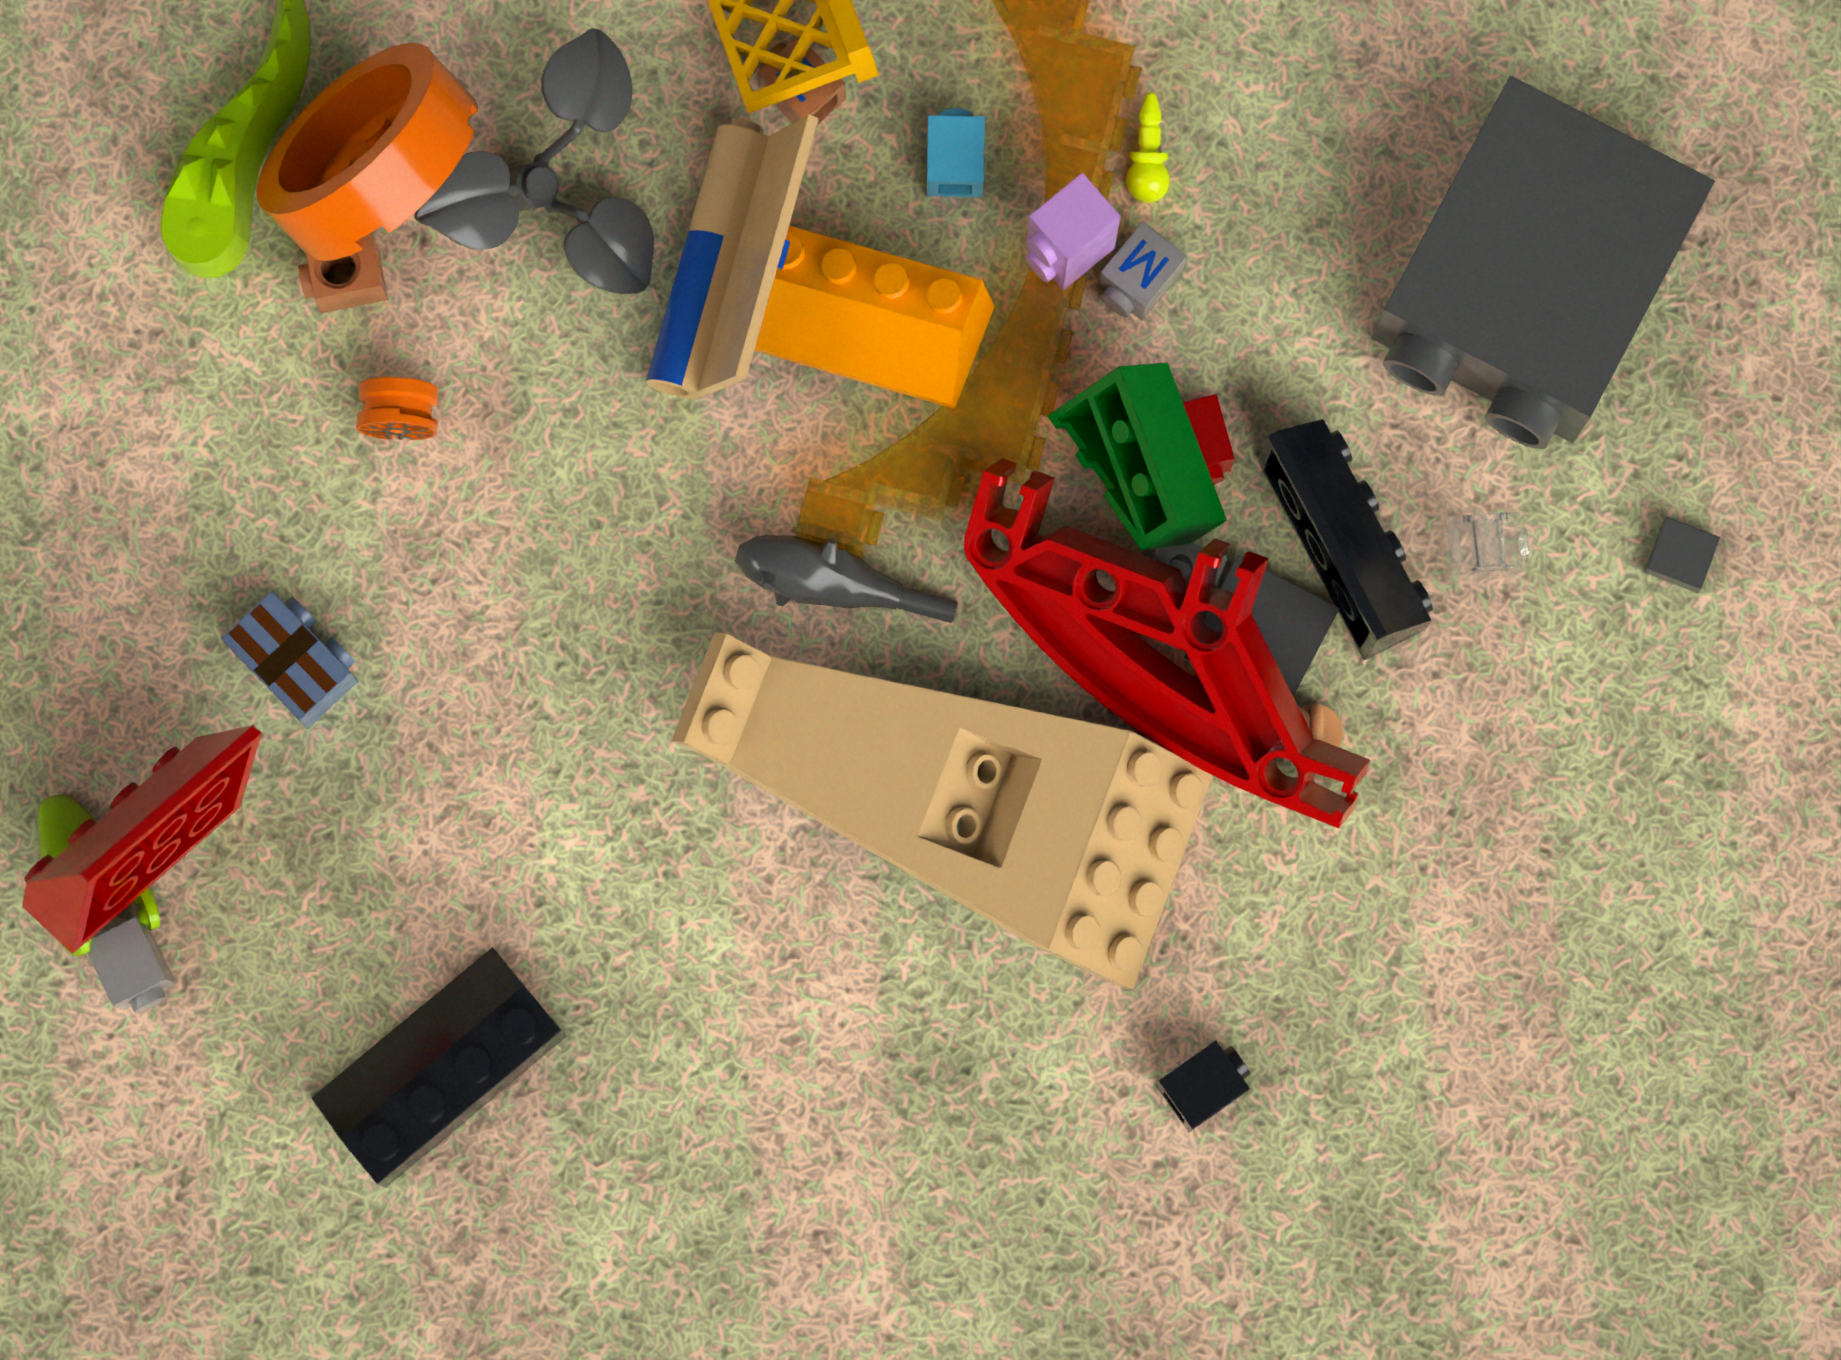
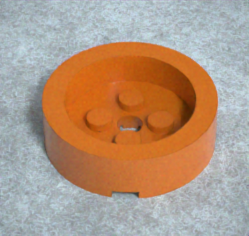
(367, 151)

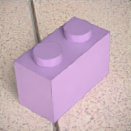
(1071, 233)

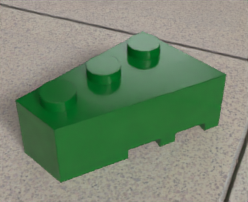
(1145, 454)

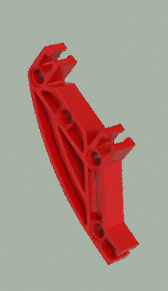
(1226, 722)

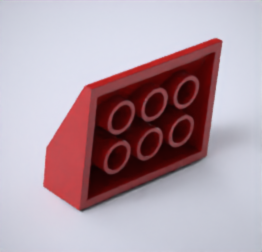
(141, 836)

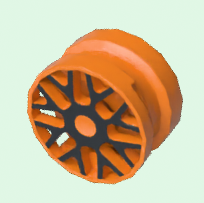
(397, 408)

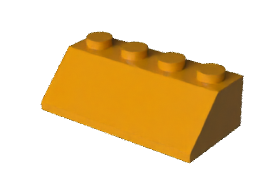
(875, 317)

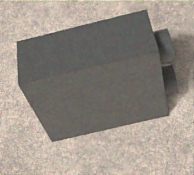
(1539, 265)

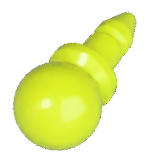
(1148, 176)

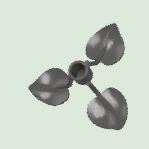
(483, 196)

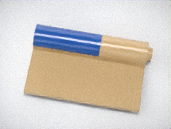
(730, 257)

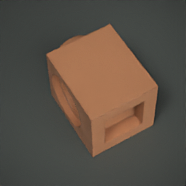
(363, 288)

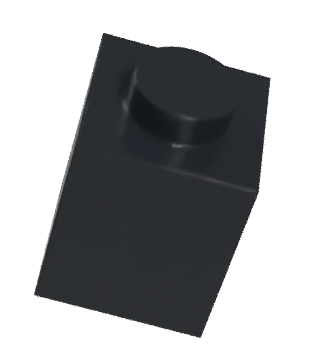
(1205, 1084)

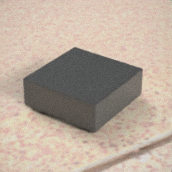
(1682, 554)

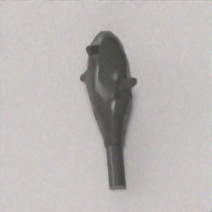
(830, 576)

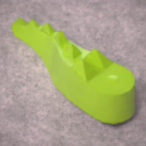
(216, 178)

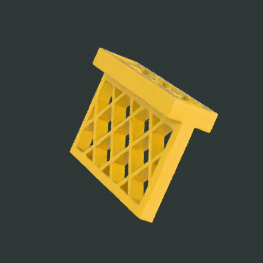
(842, 35)

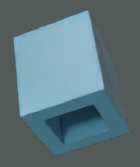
(955, 154)

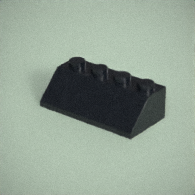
(1344, 536)
(437, 1068)

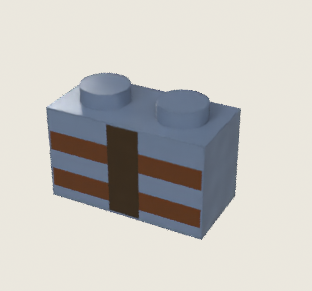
(291, 659)

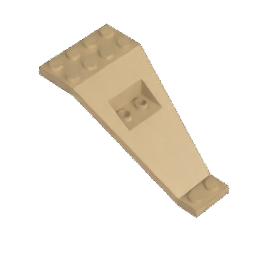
(1057, 837)

